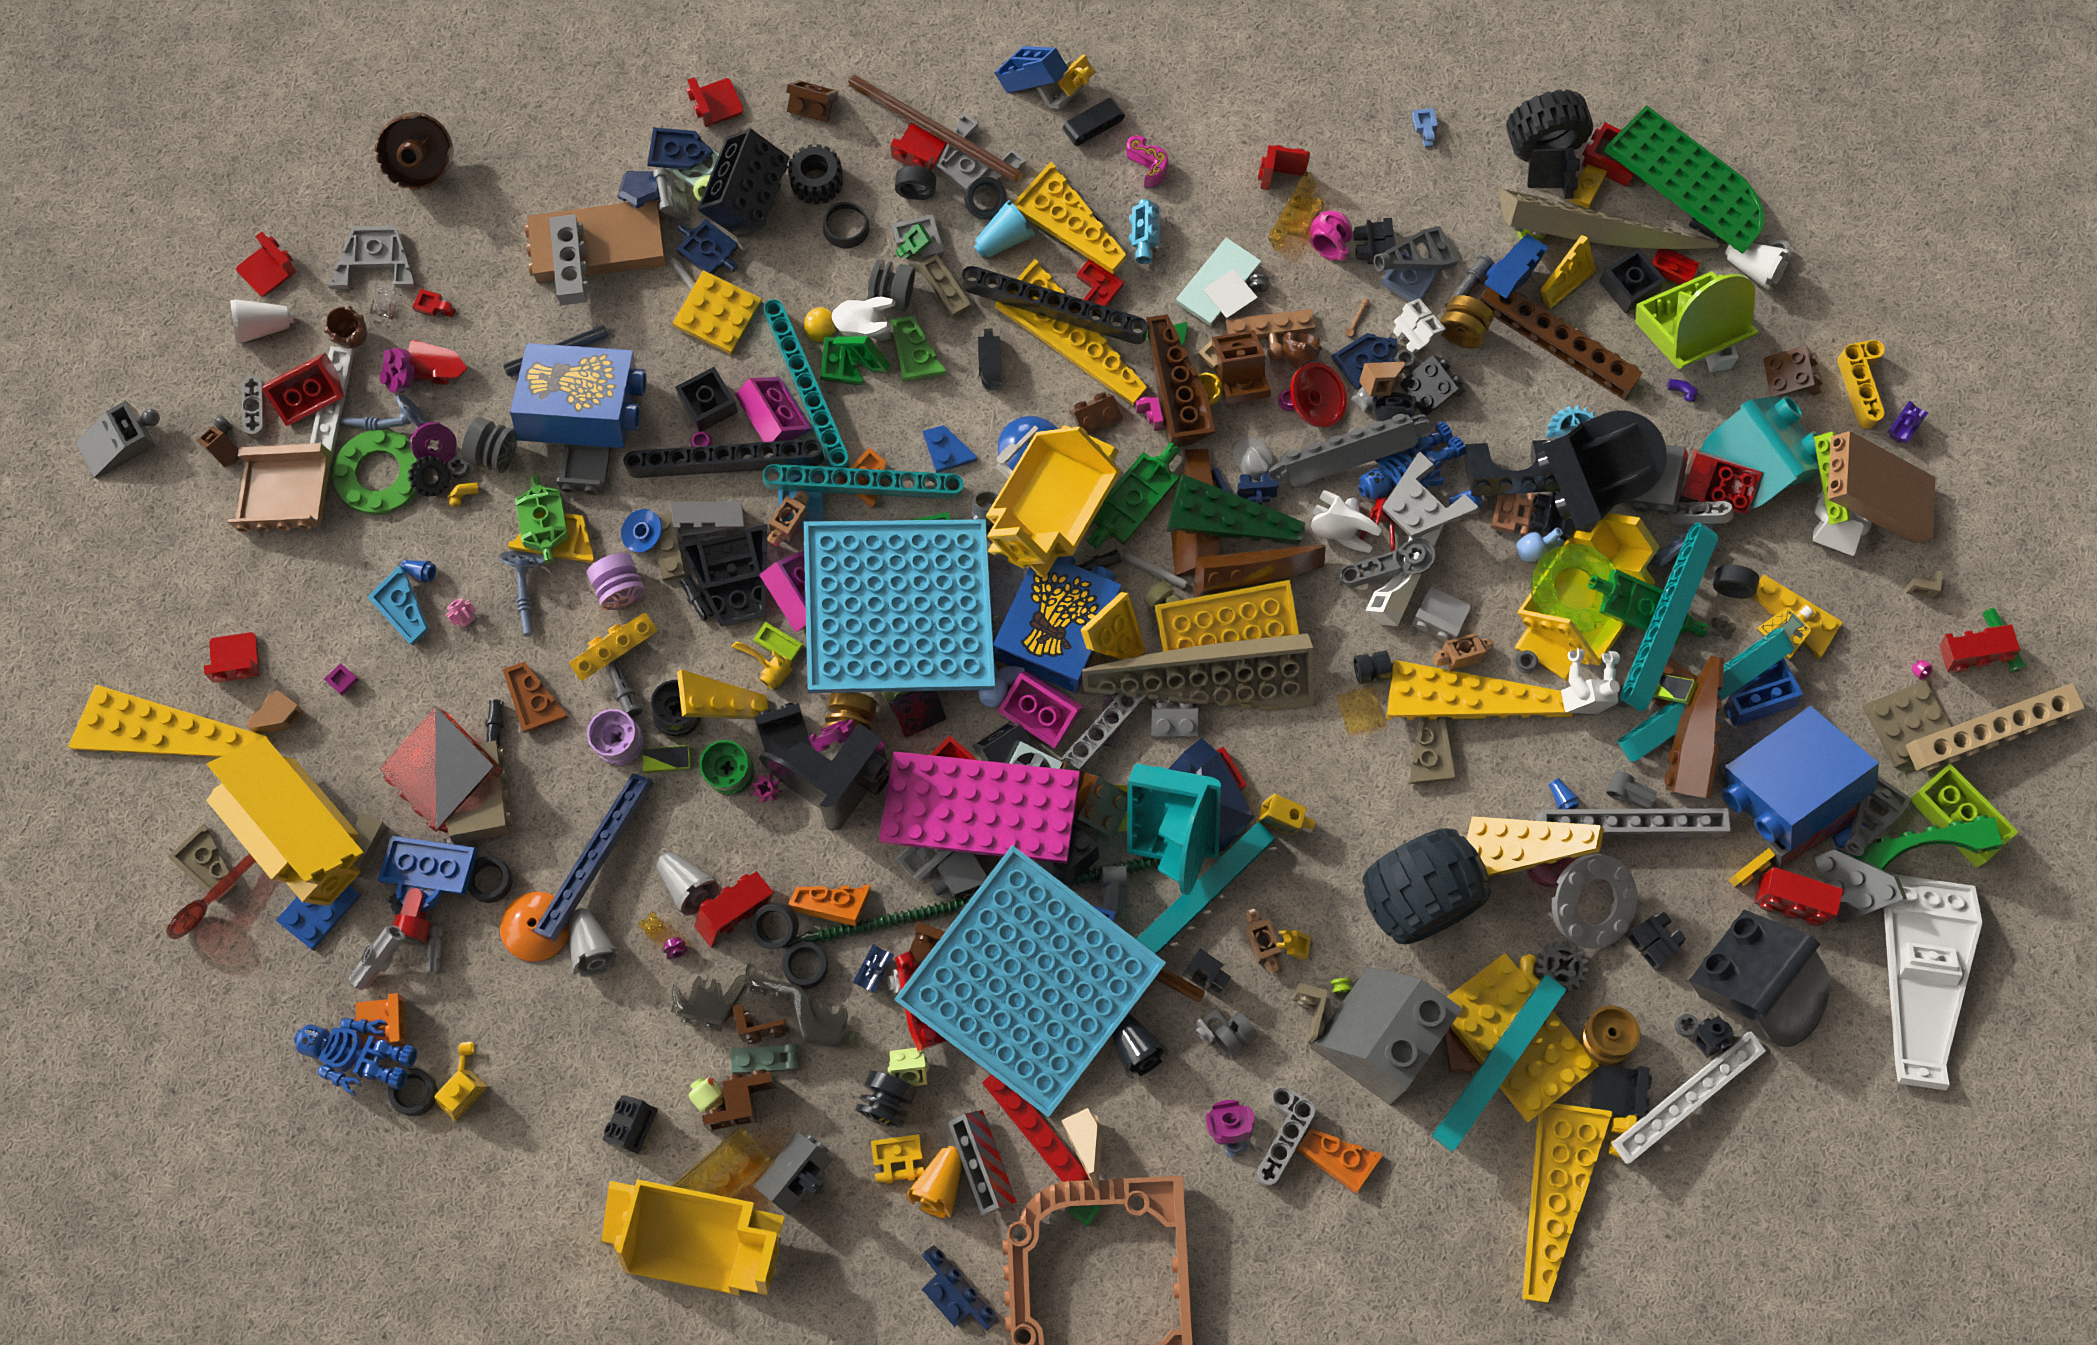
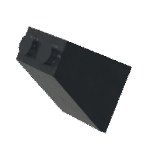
(1002, 744)

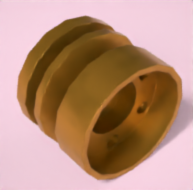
(851, 706)

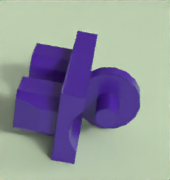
(1907, 423)

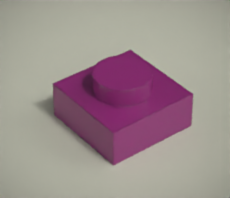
(341, 679)

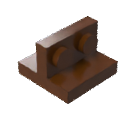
(810, 100)

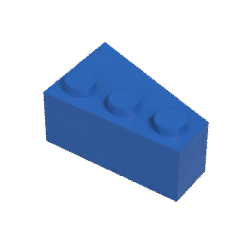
(1031, 68)
(1516, 266)
(1764, 695)

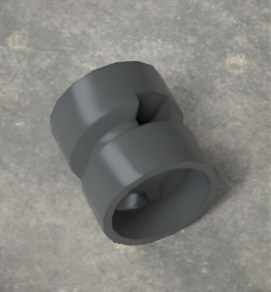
(981, 505)
(1236, 1034)

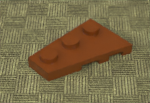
(531, 699)

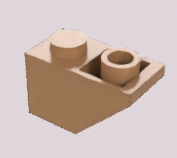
(1381, 378)
(275, 715)

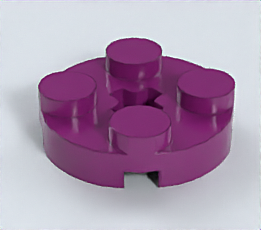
(397, 370)
(433, 431)
(835, 732)
(1230, 1133)

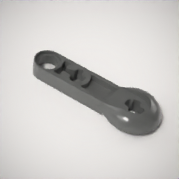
(1392, 563)

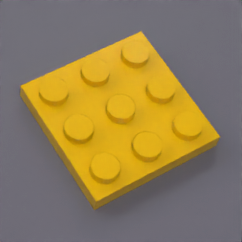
(716, 312)

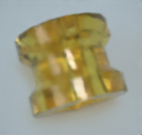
(651, 925)

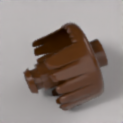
(414, 150)

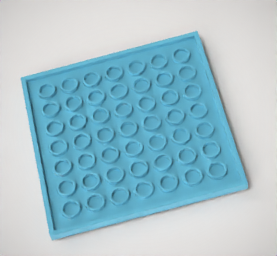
(897, 606)
(1030, 980)

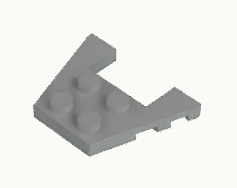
(964, 169)
(373, 249)
(1416, 508)

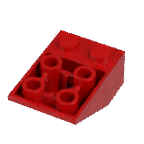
(1719, 479)

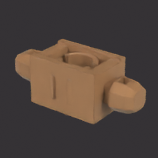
(787, 531)
(1468, 643)
(1272, 964)

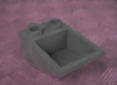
(115, 440)

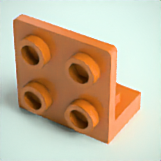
(392, 1012)

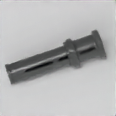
(1474, 276)
(624, 694)

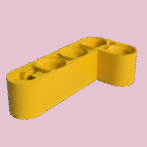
(1868, 410)

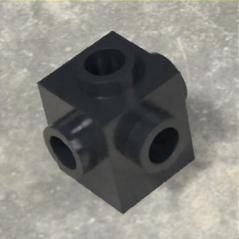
(1713, 1036)

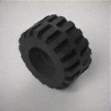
(820, 188)

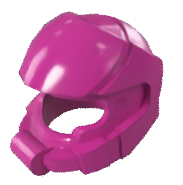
(1328, 229)

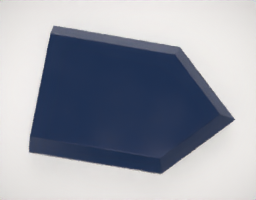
(677, 149)
(638, 188)
(1364, 350)

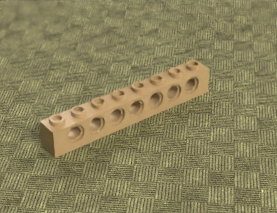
(2064, 699)

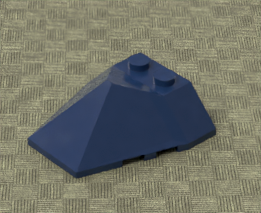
(1234, 810)

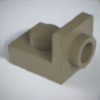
(1926, 588)

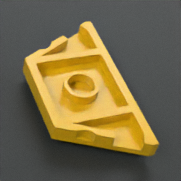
(575, 548)

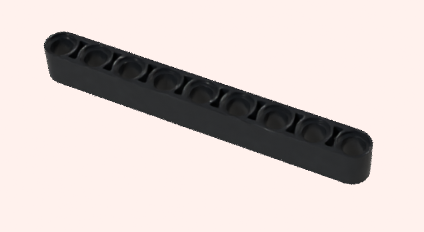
(1062, 312)
(714, 453)

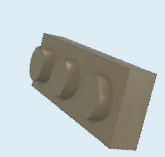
(944, 286)
(669, 550)

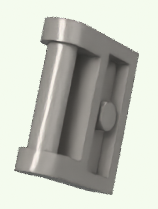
(672, 195)

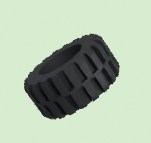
(1549, 122)

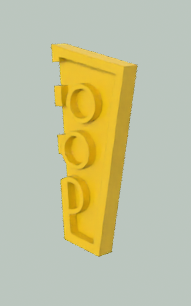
(1776, 598)
(716, 699)

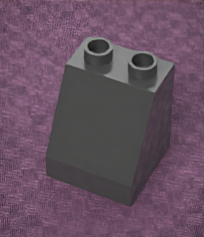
(1386, 1031)

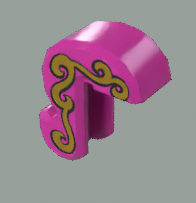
(1149, 156)

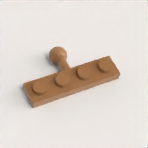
(1272, 326)

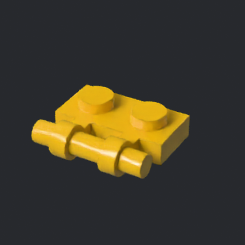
(894, 1151)

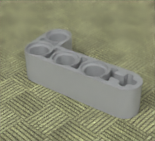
(1281, 1140)

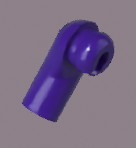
(1684, 386)

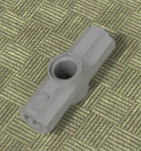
(377, 957)

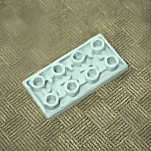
(1223, 260)

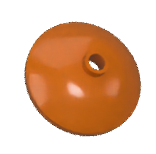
(520, 937)

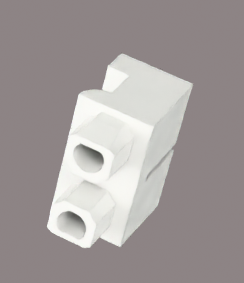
(1417, 326)

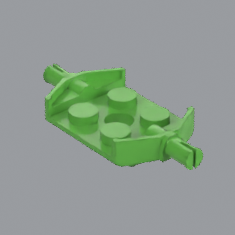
(548, 531)

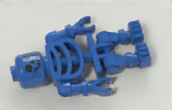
(1379, 480)
(338, 1054)

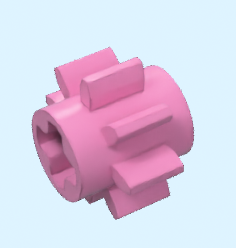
(461, 612)

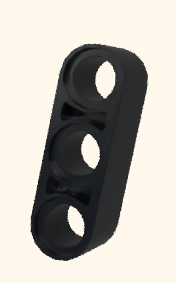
(1093, 121)

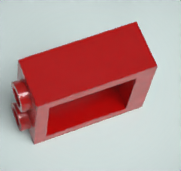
(1614, 170)

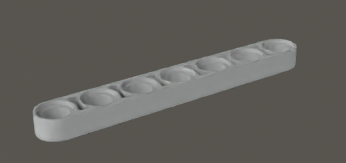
(1101, 724)

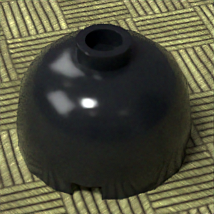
(1389, 406)

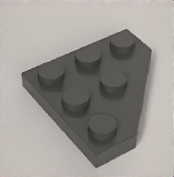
(1862, 883)

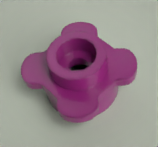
(675, 948)

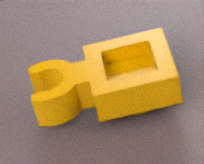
(1296, 943)

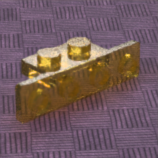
(1298, 213)

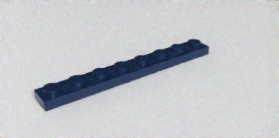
(593, 857)

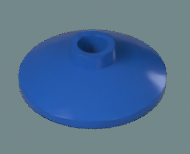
(636, 525)

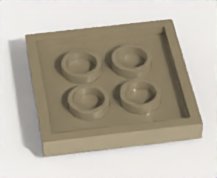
(1905, 718)

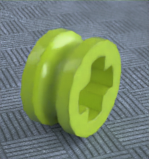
(1341, 985)

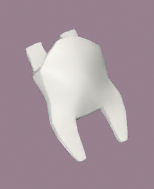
(863, 318)
(1342, 522)

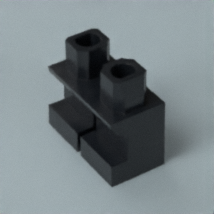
(1377, 237)
(1549, 517)
(1665, 944)
(1209, 970)

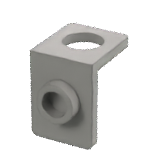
(1202, 1027)

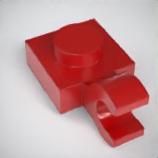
(431, 303)

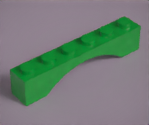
(1976, 836)

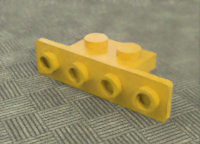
(612, 646)

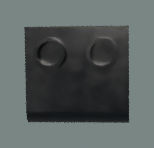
(1603, 463)
(834, 784)
(1768, 977)

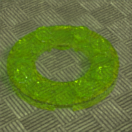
(1544, 576)

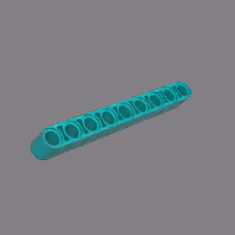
(802, 377)
(853, 487)
(1669, 617)
(1735, 675)
(1206, 888)
(1498, 1063)

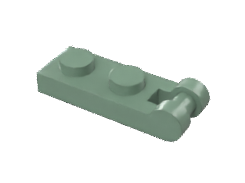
(768, 1057)

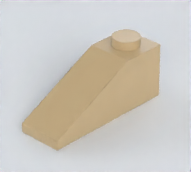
(1086, 1140)

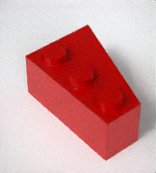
(1979, 648)
(732, 907)

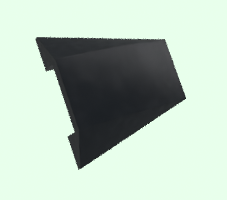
(730, 573)

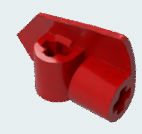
(435, 363)

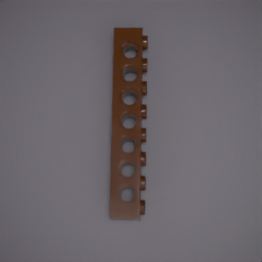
(1564, 349)

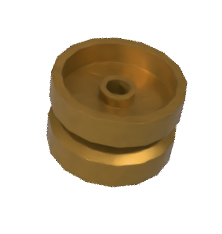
(1466, 321)
(1610, 1035)

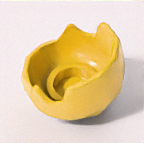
(819, 324)
(1212, 385)

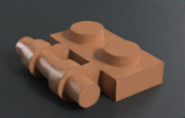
(1506, 511)

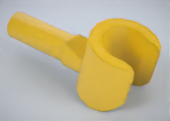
(464, 1049)

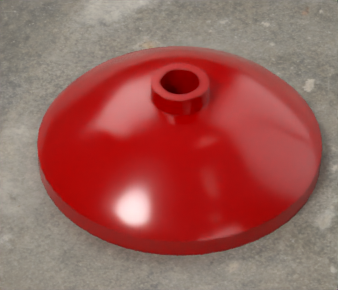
(1318, 395)

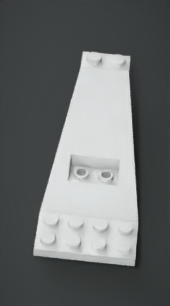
(1929, 964)

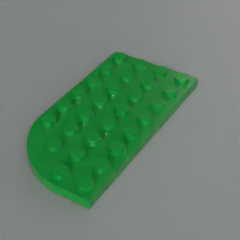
(1690, 177)

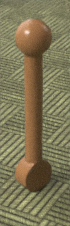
(1350, 331)

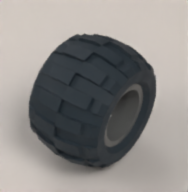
(1426, 886)

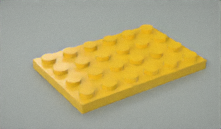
(1228, 617)
(1551, 1060)

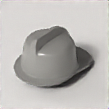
(1253, 457)

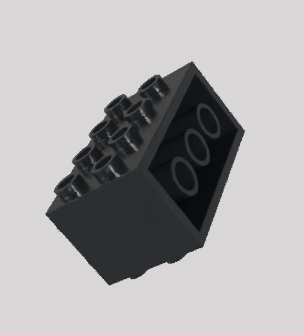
(743, 183)

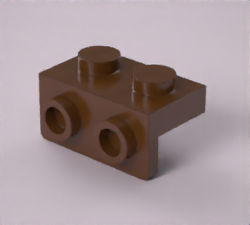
(1096, 413)

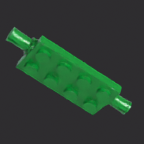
(1134, 497)
(1635, 602)

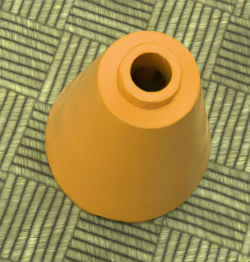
(938, 1184)

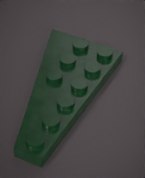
(1224, 514)

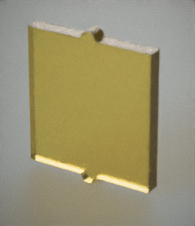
(1360, 710)

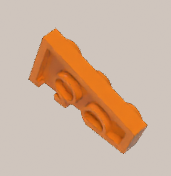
(838, 905)
(1343, 1161)

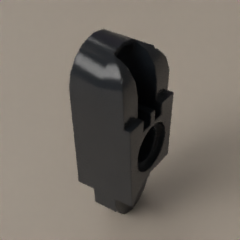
(989, 360)

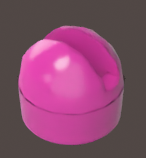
(1922, 669)

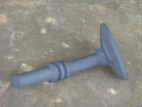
(409, 415)
(522, 563)

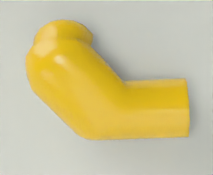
(459, 491)
(1526, 966)

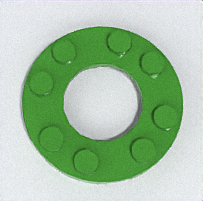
(346, 468)

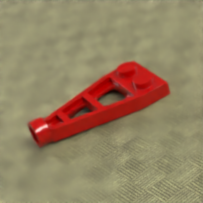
(922, 1035)

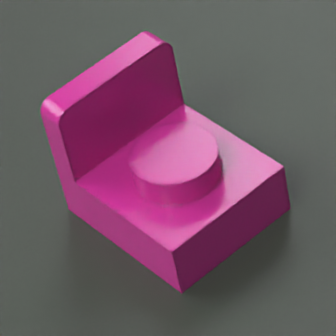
(1153, 411)

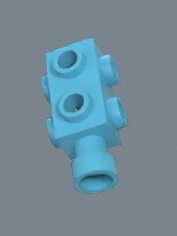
(1145, 230)

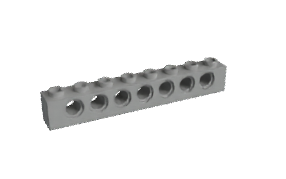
(1646, 822)

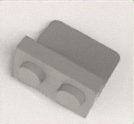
(1441, 615)

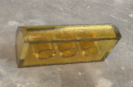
(727, 1166)

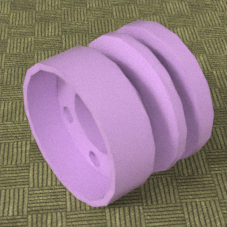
(616, 581)
(611, 725)

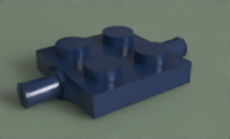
(707, 247)

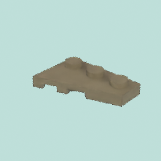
(1431, 753)
(202, 861)

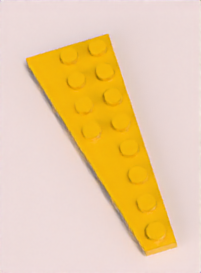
(1076, 344)
(1438, 692)
(140, 726)
(1562, 1167)

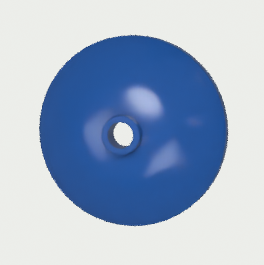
(1017, 430)

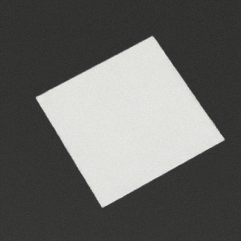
(1230, 293)

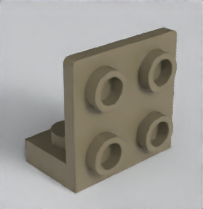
(1312, 996)

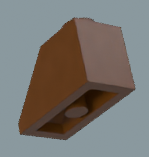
(219, 446)

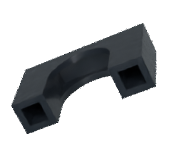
(1489, 479)

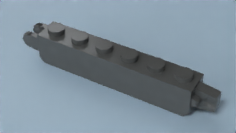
(1350, 450)

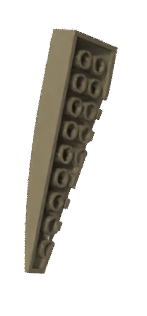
(1543, 216)
(1245, 673)

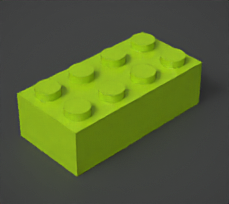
(1952, 798)

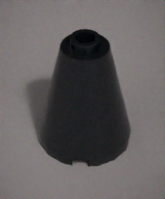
(1137, 1047)

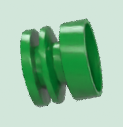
(721, 756)

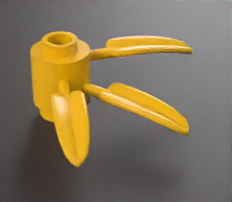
(775, 671)

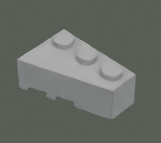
(707, 519)

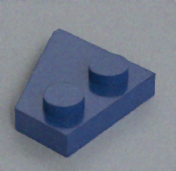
(946, 449)

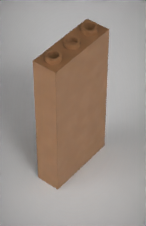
(614, 239)
(1881, 487)

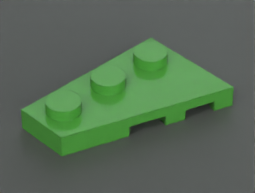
(913, 351)

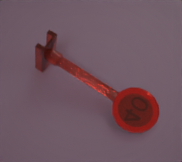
(194, 912)

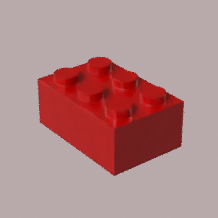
(1798, 896)

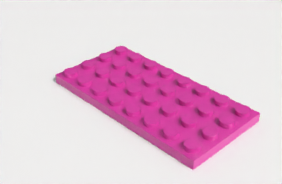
(979, 807)

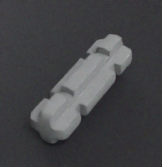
(434, 949)

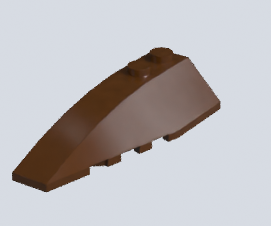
(1180, 392)
(1189, 546)

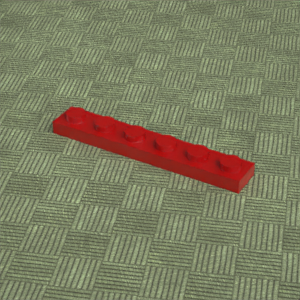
(1036, 1131)

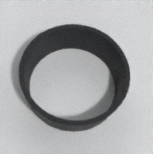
(846, 242)

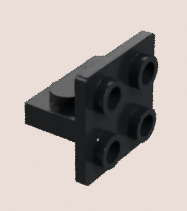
(917, 711)
(630, 1123)

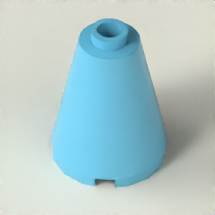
(1003, 231)

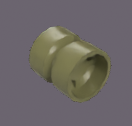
(1161, 594)

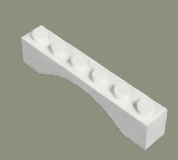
(1392, 599)

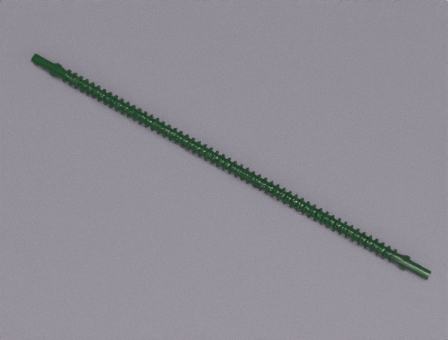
(943, 908)

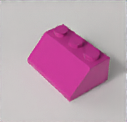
(772, 409)
(787, 585)
(1040, 708)

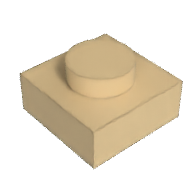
(1208, 355)

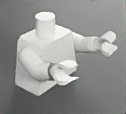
(1839, 536)
(1594, 694)

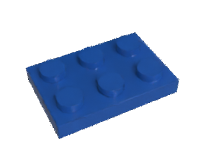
(313, 921)

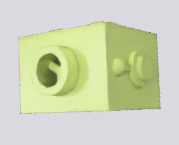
(909, 1066)

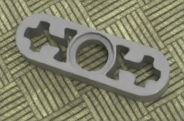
(247, 399)
(1705, 518)

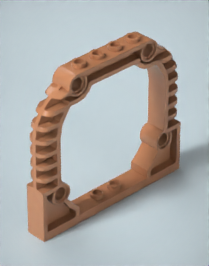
(1161, 1198)

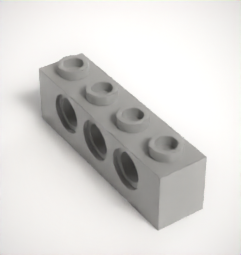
(562, 229)

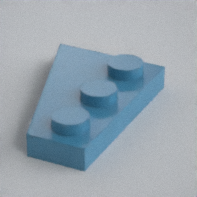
(400, 606)

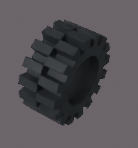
(443, 476)

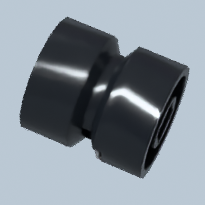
(1372, 667)

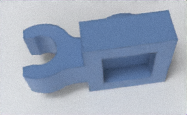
(1425, 122)

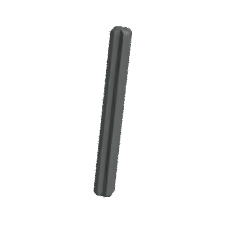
(578, 340)

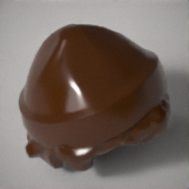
(346, 327)
(1301, 348)

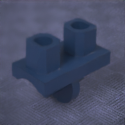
(1257, 491)
(873, 968)

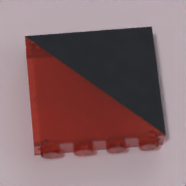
(438, 768)

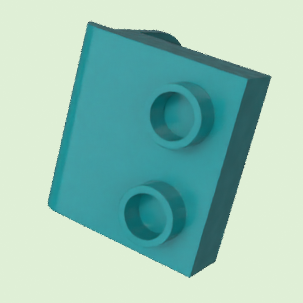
(1770, 440)
(1173, 820)

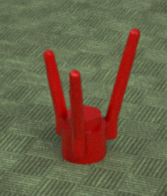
(1379, 515)

